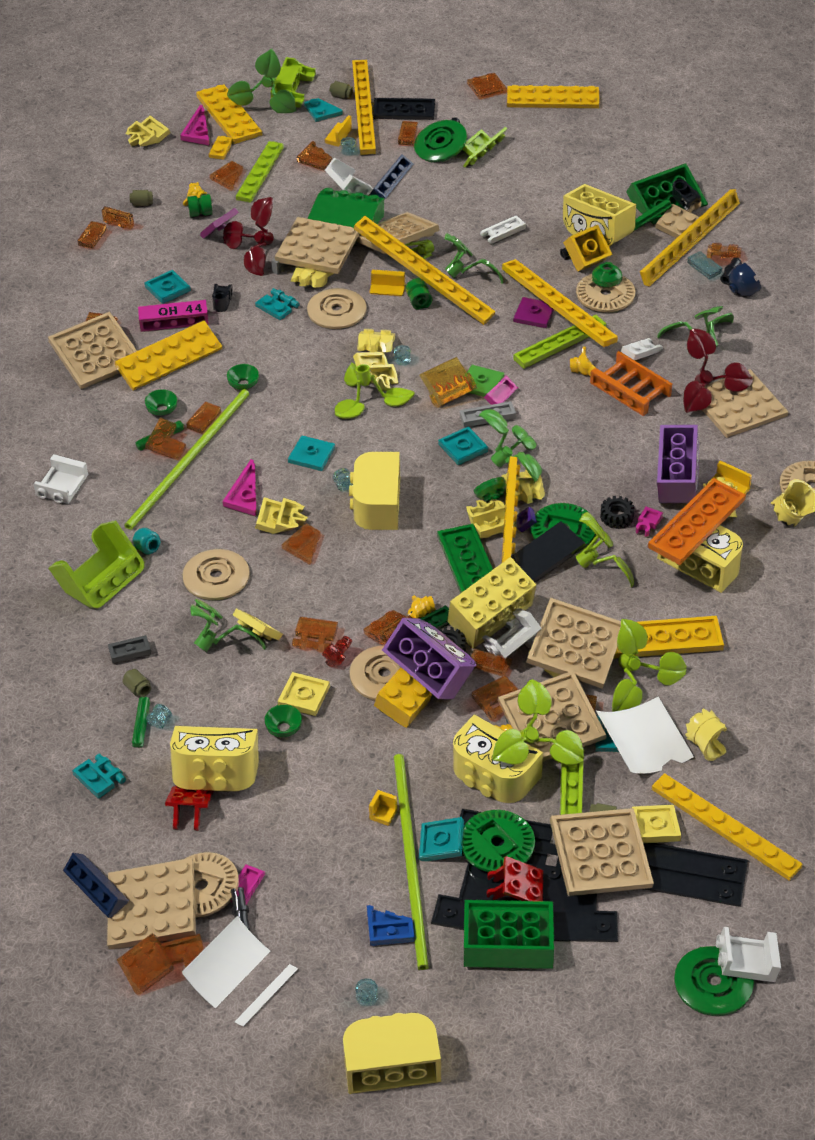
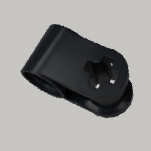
(685, 194)
(221, 297)

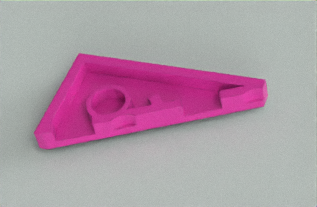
(196, 129)
(243, 492)

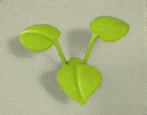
(362, 376)
(589, 554)
(629, 640)
(512, 745)

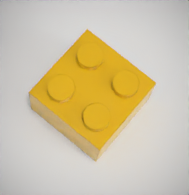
(587, 248)
(402, 698)

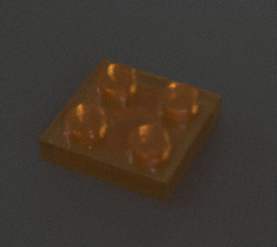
(487, 86)
(145, 964)

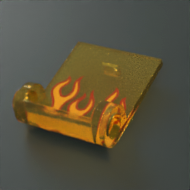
(447, 381)

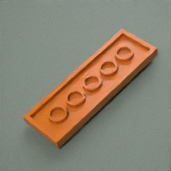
(696, 521)

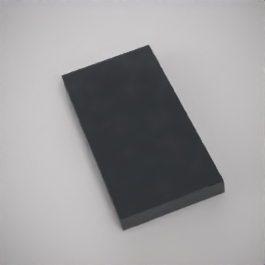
(404, 108)
(548, 551)

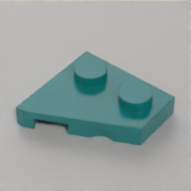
(321, 109)

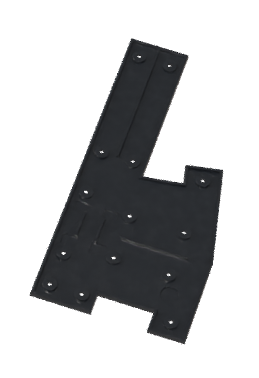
(576, 917)

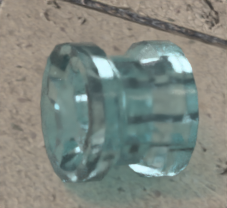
(348, 146)
(402, 355)
(342, 479)
(159, 716)
(365, 998)

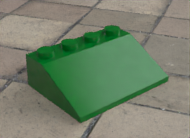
(658, 187)
(346, 208)
(508, 934)

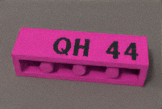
(172, 315)

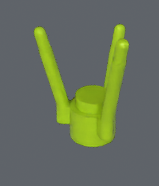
(424, 247)

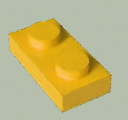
(220, 147)

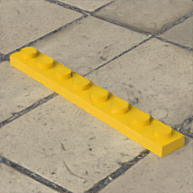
(510, 515)
(727, 827)

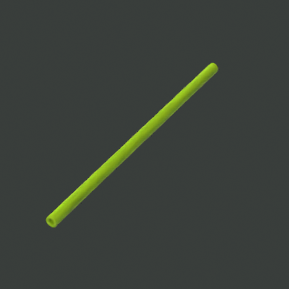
(186, 460)
(411, 866)

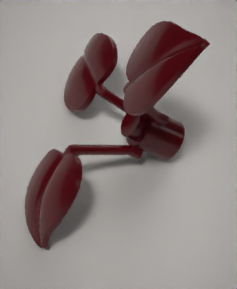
(232, 234)
(736, 376)

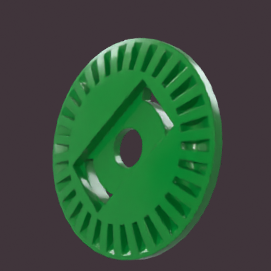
(440, 151)
(568, 514)
(503, 824)
(699, 994)

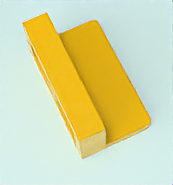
(339, 132)
(387, 282)
(734, 475)

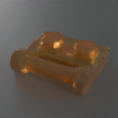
(384, 627)
(489, 693)

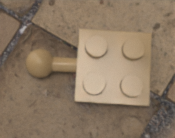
(677, 220)

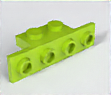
(479, 143)

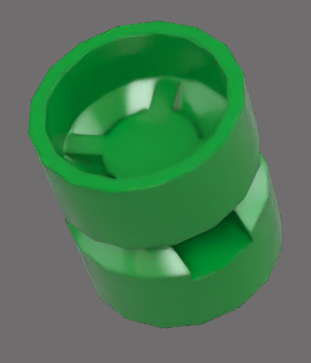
(200, 205)
(418, 293)

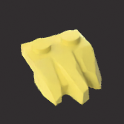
(147, 132)
(310, 277)
(375, 341)
(379, 367)
(527, 487)
(280, 517)
(487, 517)

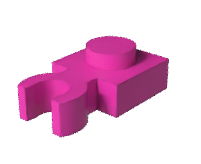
(648, 519)

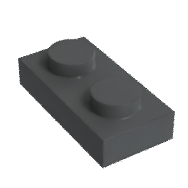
(129, 649)

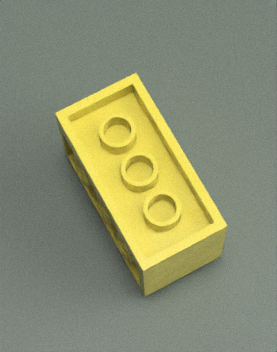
(490, 602)

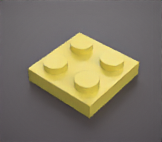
(256, 625)
(304, 693)
(658, 823)

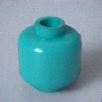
(146, 541)

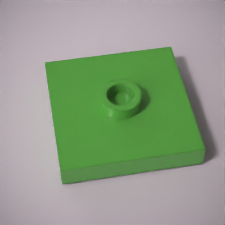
(484, 379)

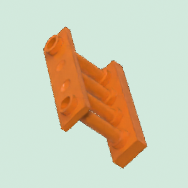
(629, 396)

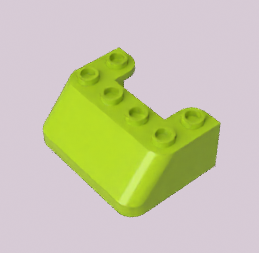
(105, 571)

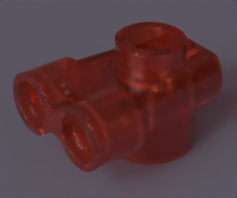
(334, 653)

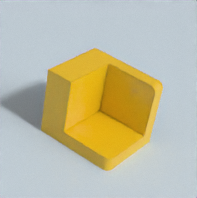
(383, 807)

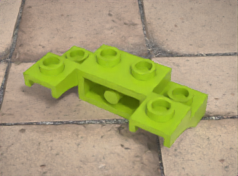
(290, 77)

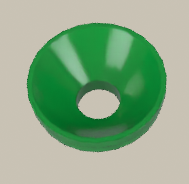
(607, 275)
(242, 372)
(161, 398)
(491, 489)
(283, 714)

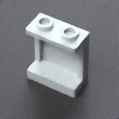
(343, 176)
(62, 479)
(515, 636)
(748, 956)

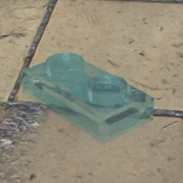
(704, 265)

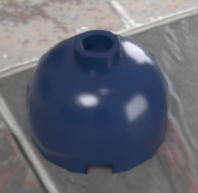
(743, 280)

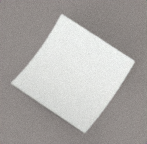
(646, 736)
(227, 963)

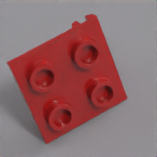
(180, 796)
(520, 881)

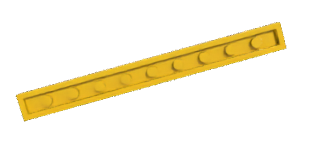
(363, 107)
(689, 237)
(424, 270)
(560, 303)

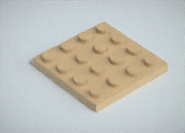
(405, 228)
(317, 245)
(92, 349)
(743, 409)
(575, 642)
(568, 711)
(601, 852)
(158, 903)

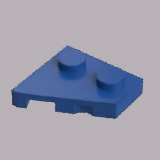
(388, 927)

